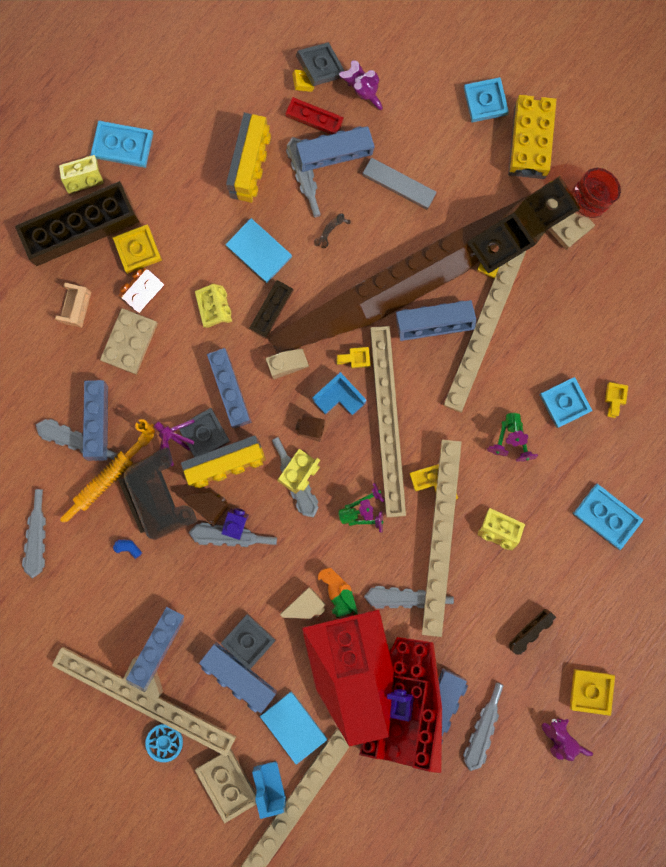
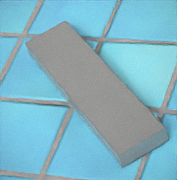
(399, 183)

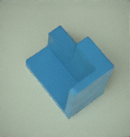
(341, 391)
(270, 790)

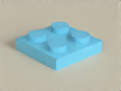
(486, 99)
(565, 402)

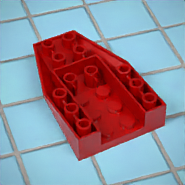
(353, 674)
(419, 740)

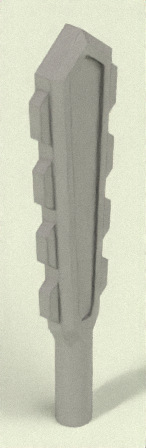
(305, 178)
(62, 435)
(306, 502)
(207, 534)
(34, 548)
(393, 597)
(479, 741)

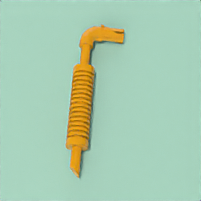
(113, 470)

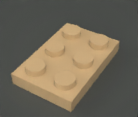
(571, 228)
(129, 341)
(227, 785)

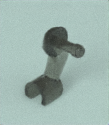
(327, 230)

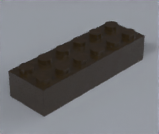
(77, 224)

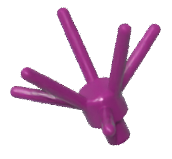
(168, 433)

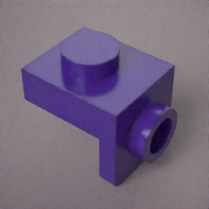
(235, 523)
(401, 705)

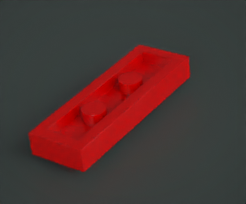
(314, 116)

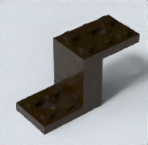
(523, 225)

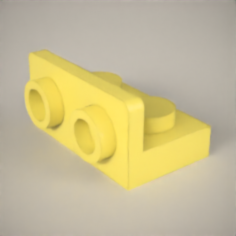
(80, 174)
(213, 305)
(298, 471)
(501, 529)

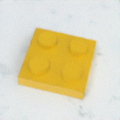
(137, 249)
(592, 692)

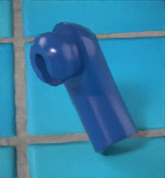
(127, 545)

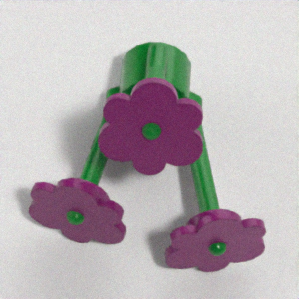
(513, 424)
(349, 513)

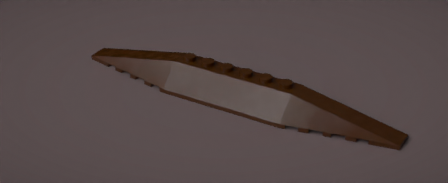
(389, 288)

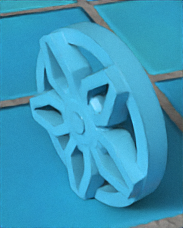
(163, 743)

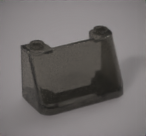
(153, 498)

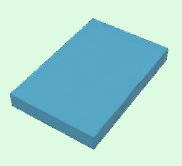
(122, 144)
(258, 250)
(608, 516)
(293, 727)

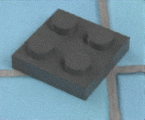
(320, 63)
(205, 432)
(248, 641)

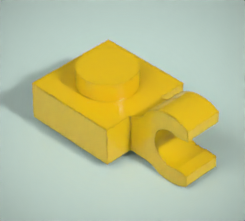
(358, 358)
(615, 395)

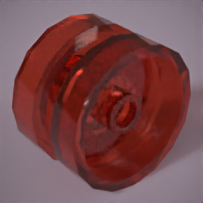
(596, 192)

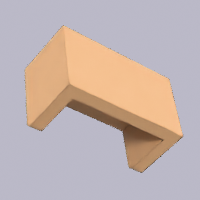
(74, 305)

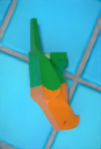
(339, 593)

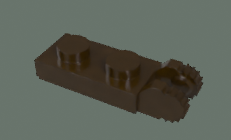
(531, 631)

